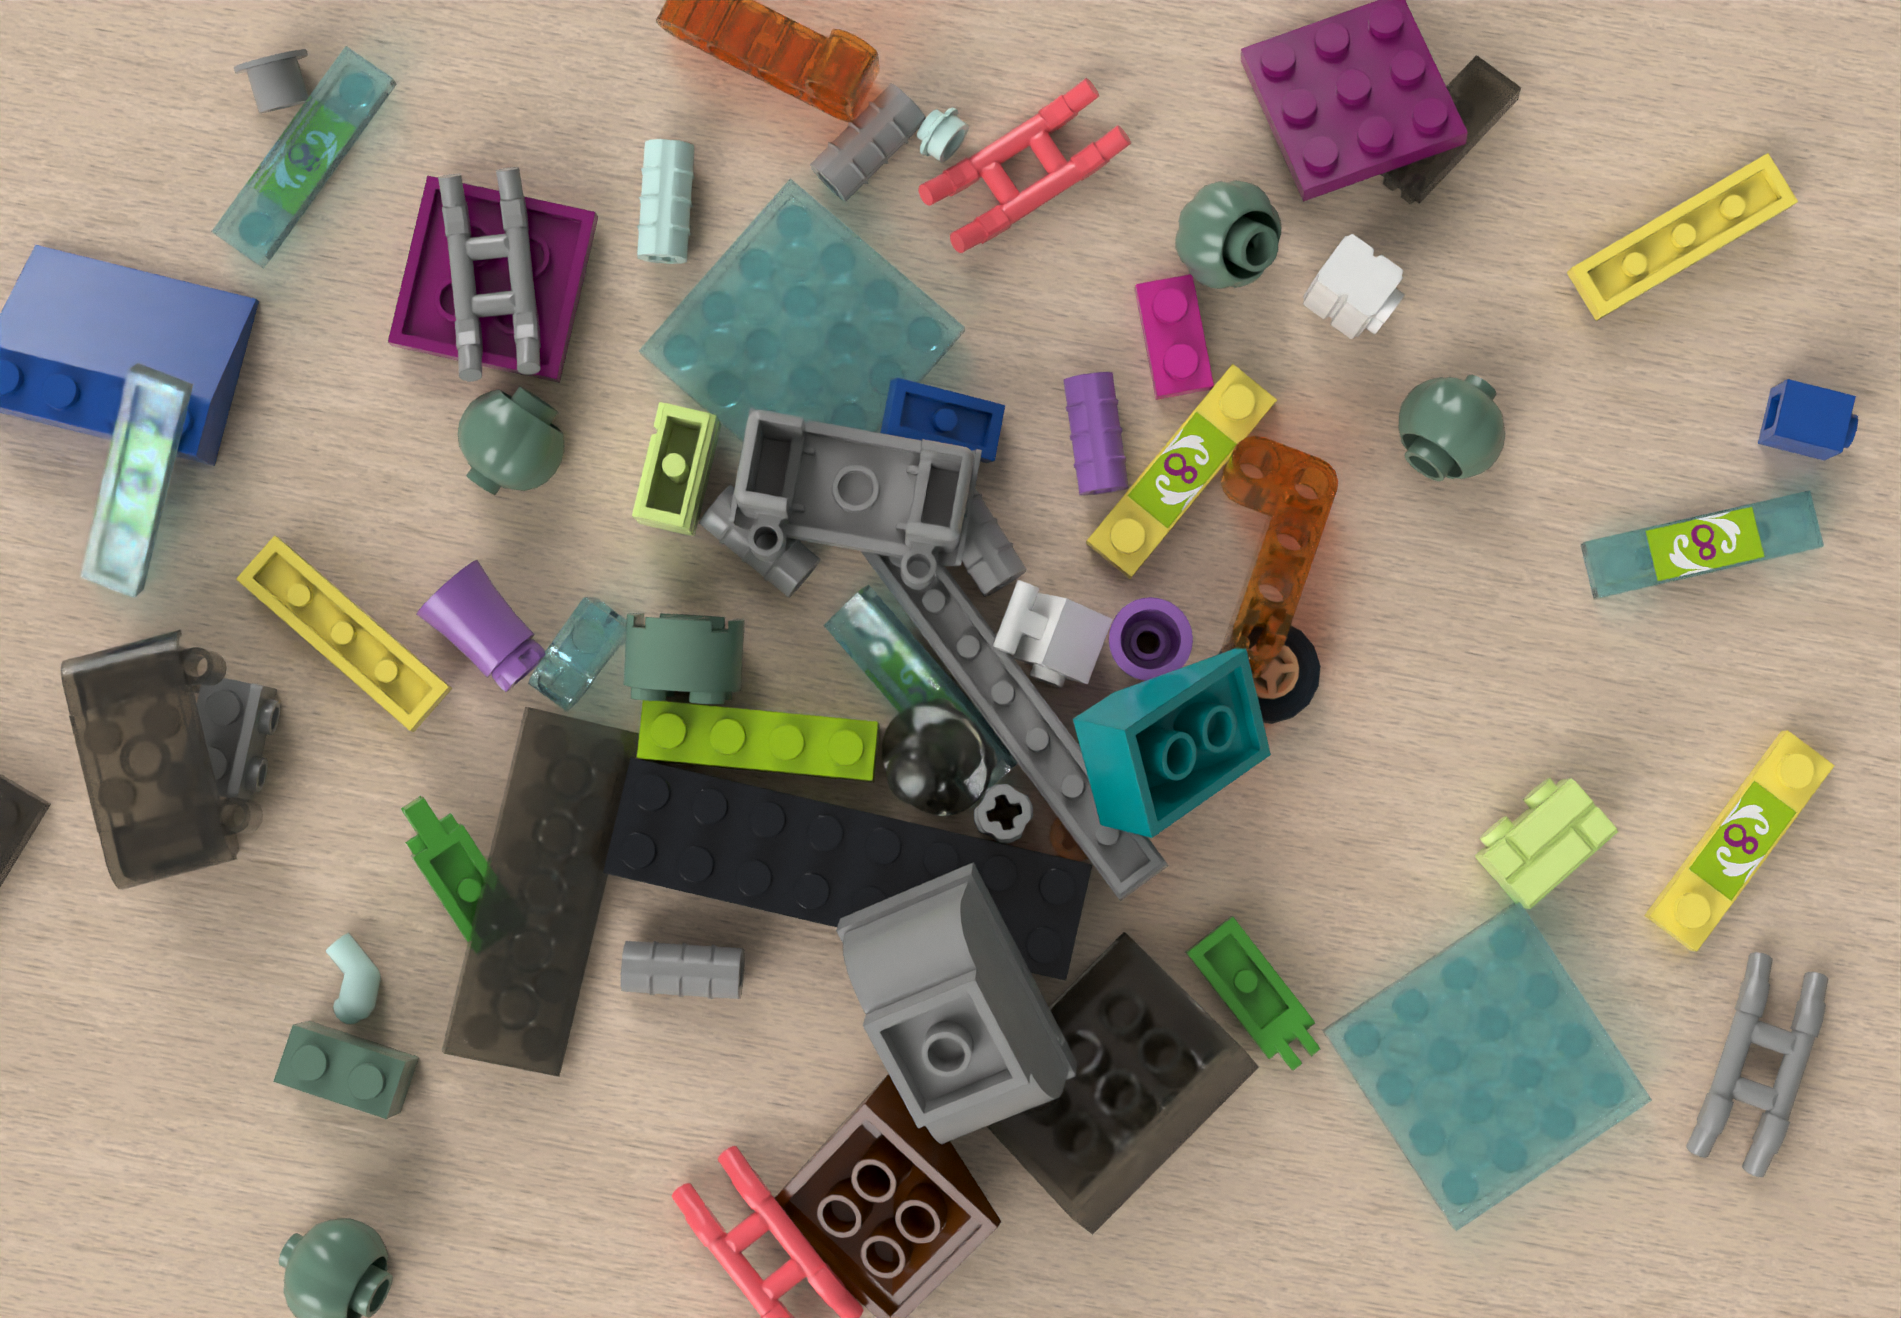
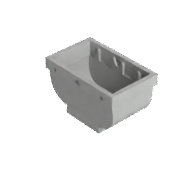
(953, 1006)

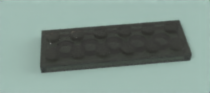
(540, 894)

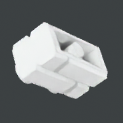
(1355, 288)

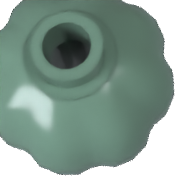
(1228, 234)
(1451, 427)
(510, 441)
(336, 1271)

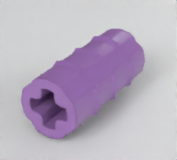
(1096, 433)

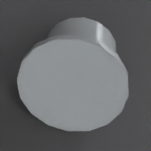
(276, 80)

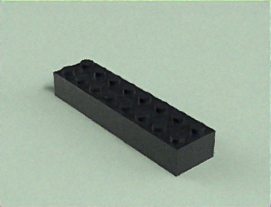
(827, 858)

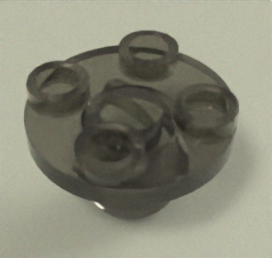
(937, 758)

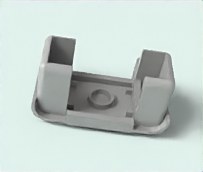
(854, 491)

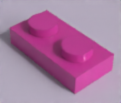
(1174, 336)

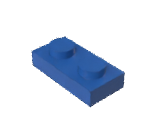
(943, 417)

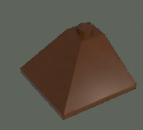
(888, 1206)

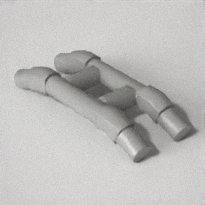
(465, 250)
(1728, 1080)

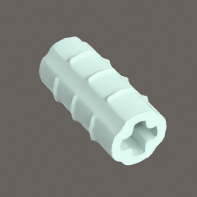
(665, 201)

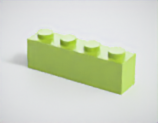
(758, 740)

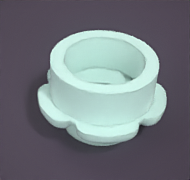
(941, 134)

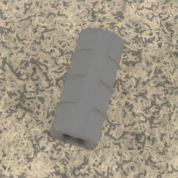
(868, 142)
(988, 552)
(785, 573)
(1011, 799)
(682, 970)

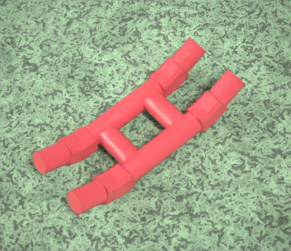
(1031, 133)
(767, 1216)

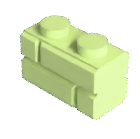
(677, 469)
(1544, 841)

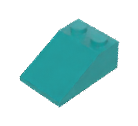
(1171, 742)

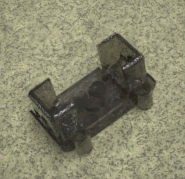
(151, 760)

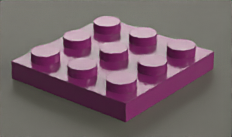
(1353, 97)
(559, 257)

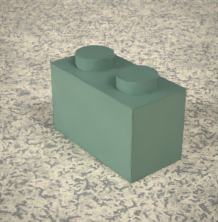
(346, 1069)

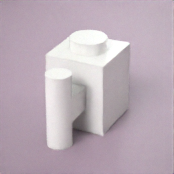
(1052, 635)

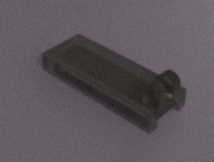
(1481, 100)

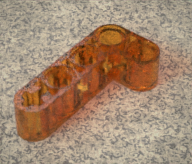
(818, 70)
(1272, 562)

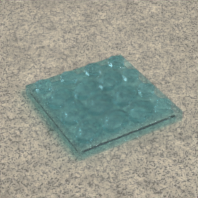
(800, 324)
(1486, 1065)

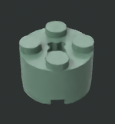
(683, 655)

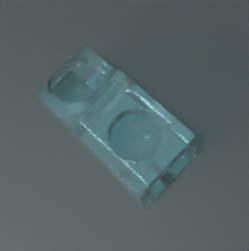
(579, 652)

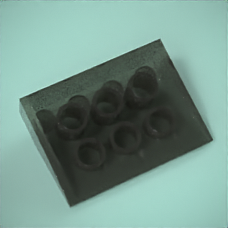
(1141, 1086)

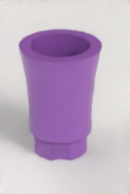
(1161, 620)
(483, 626)

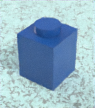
(1808, 420)

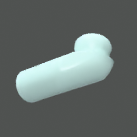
(359, 983)

